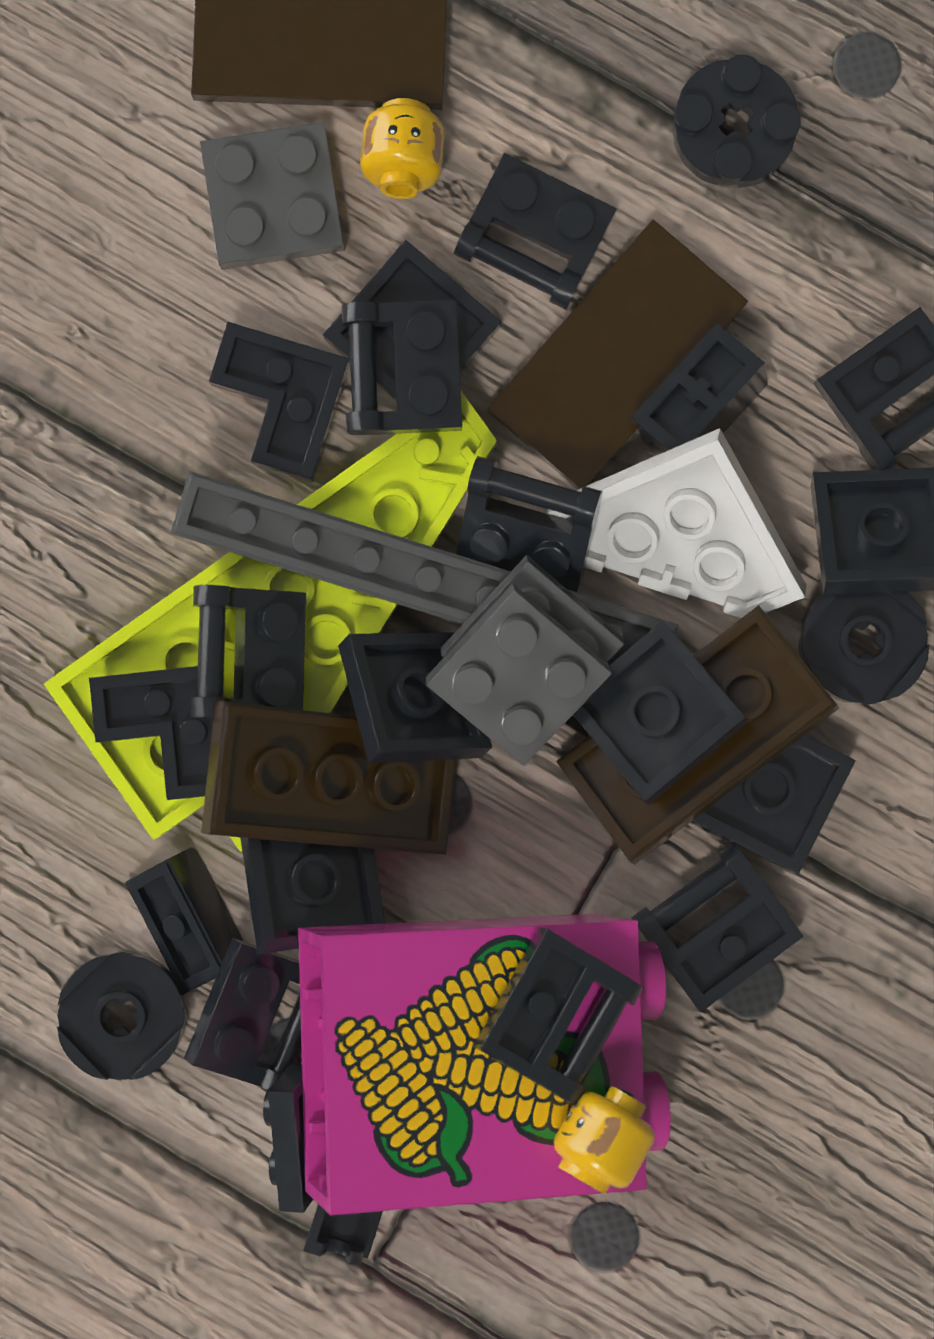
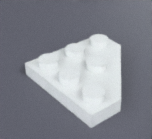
(693, 530)

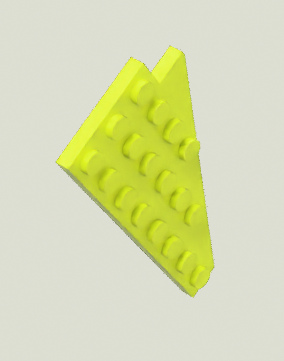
(399, 488)

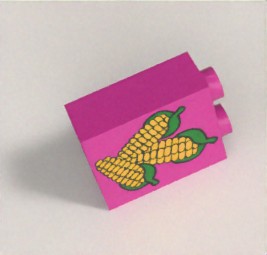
(403, 1099)

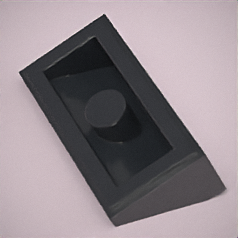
(185, 917)

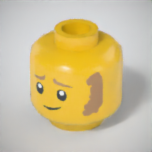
(402, 148)
(604, 1139)

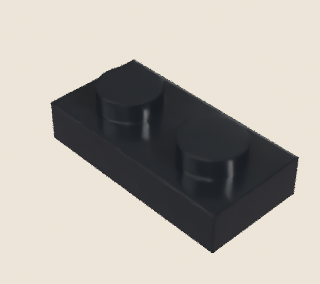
(285, 1115)

